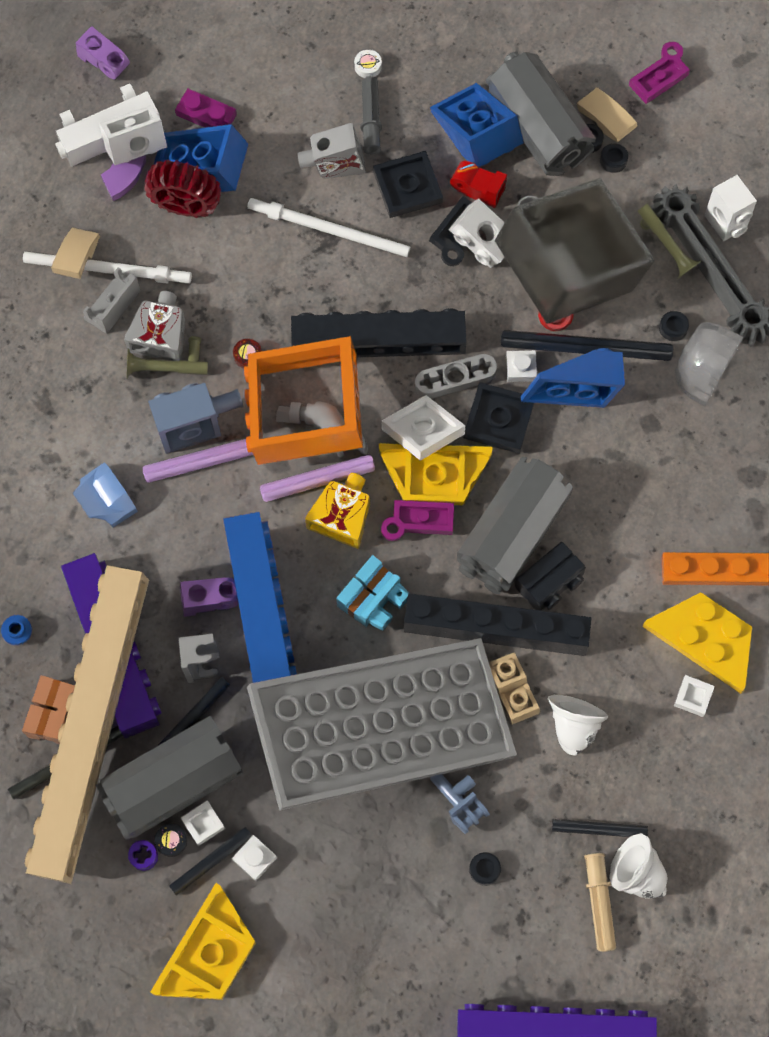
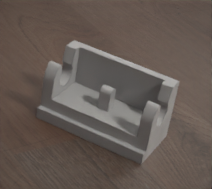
(112, 301)
(195, 652)

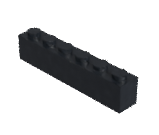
(387, 332)
(497, 624)

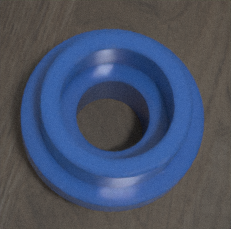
(22, 636)

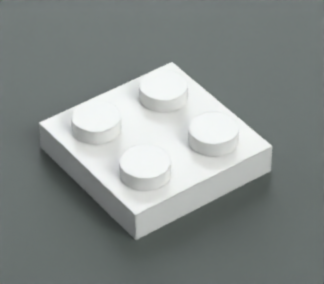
(423, 427)

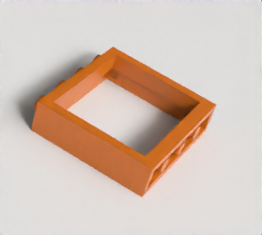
(308, 442)

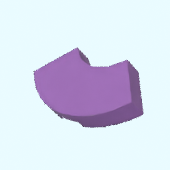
(123, 177)

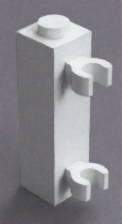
(83, 138)

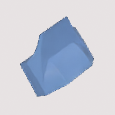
(104, 496)

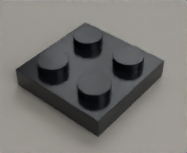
(407, 184)
(498, 418)

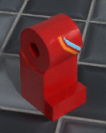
(479, 183)

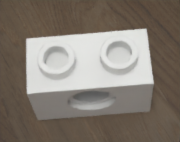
(133, 135)
(730, 208)
(466, 232)

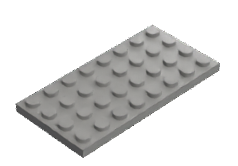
(380, 723)

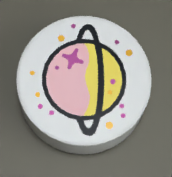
(368, 63)

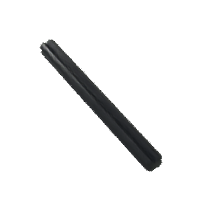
(584, 345)

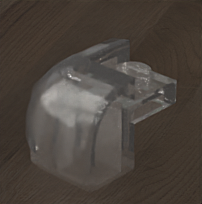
(705, 360)

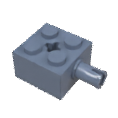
(190, 415)

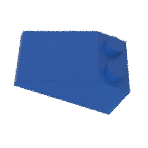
(478, 124)
(213, 149)
(583, 381)

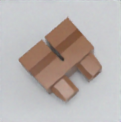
(49, 709)

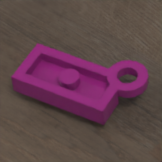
(661, 74)
(204, 110)
(419, 518)

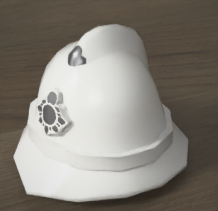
(575, 722)
(638, 869)

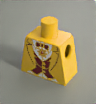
(341, 511)

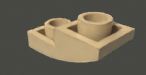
(608, 114)
(74, 252)
(513, 688)

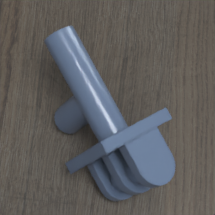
(462, 806)

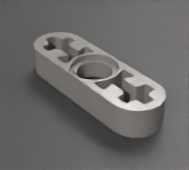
(460, 365)

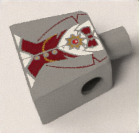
(335, 153)
(157, 329)

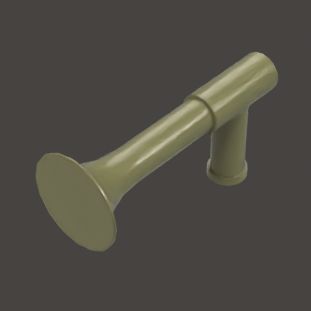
(652, 222)
(192, 366)

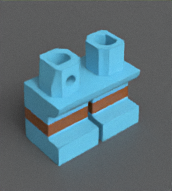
(369, 593)

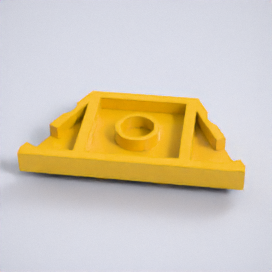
(440, 477)
(707, 637)
(208, 952)

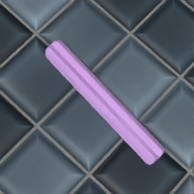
(196, 461)
(316, 478)

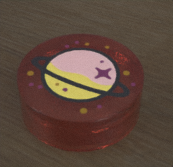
(242, 349)

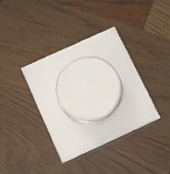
(521, 366)
(694, 696)
(202, 823)
(254, 858)

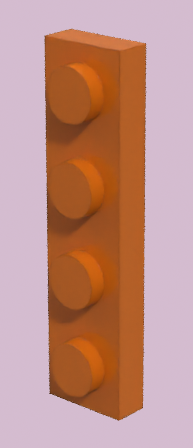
(715, 568)

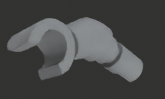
(319, 415)

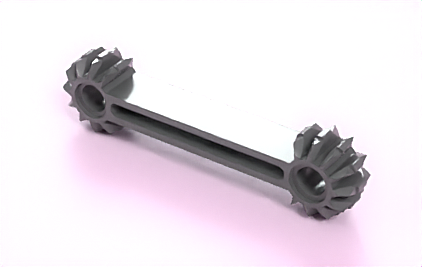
(713, 263)

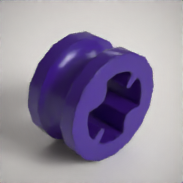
(137, 848)

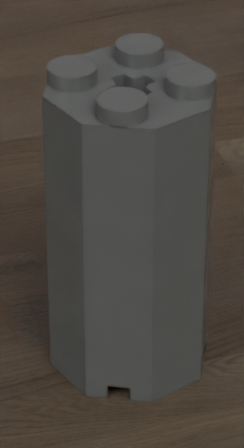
(544, 113)
(513, 525)
(168, 778)

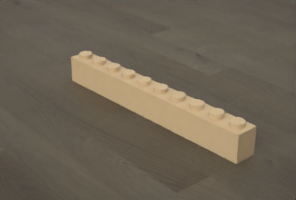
(87, 725)

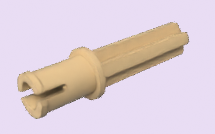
(600, 902)

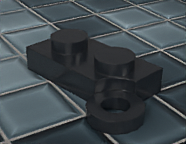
(444, 239)

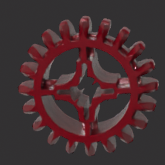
(182, 188)

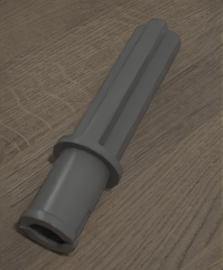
(371, 126)

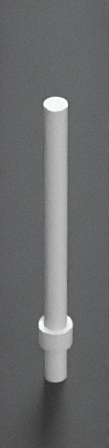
(277, 211)
(161, 274)

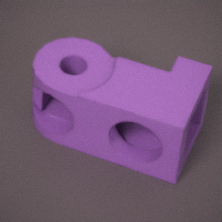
(101, 53)
(208, 595)

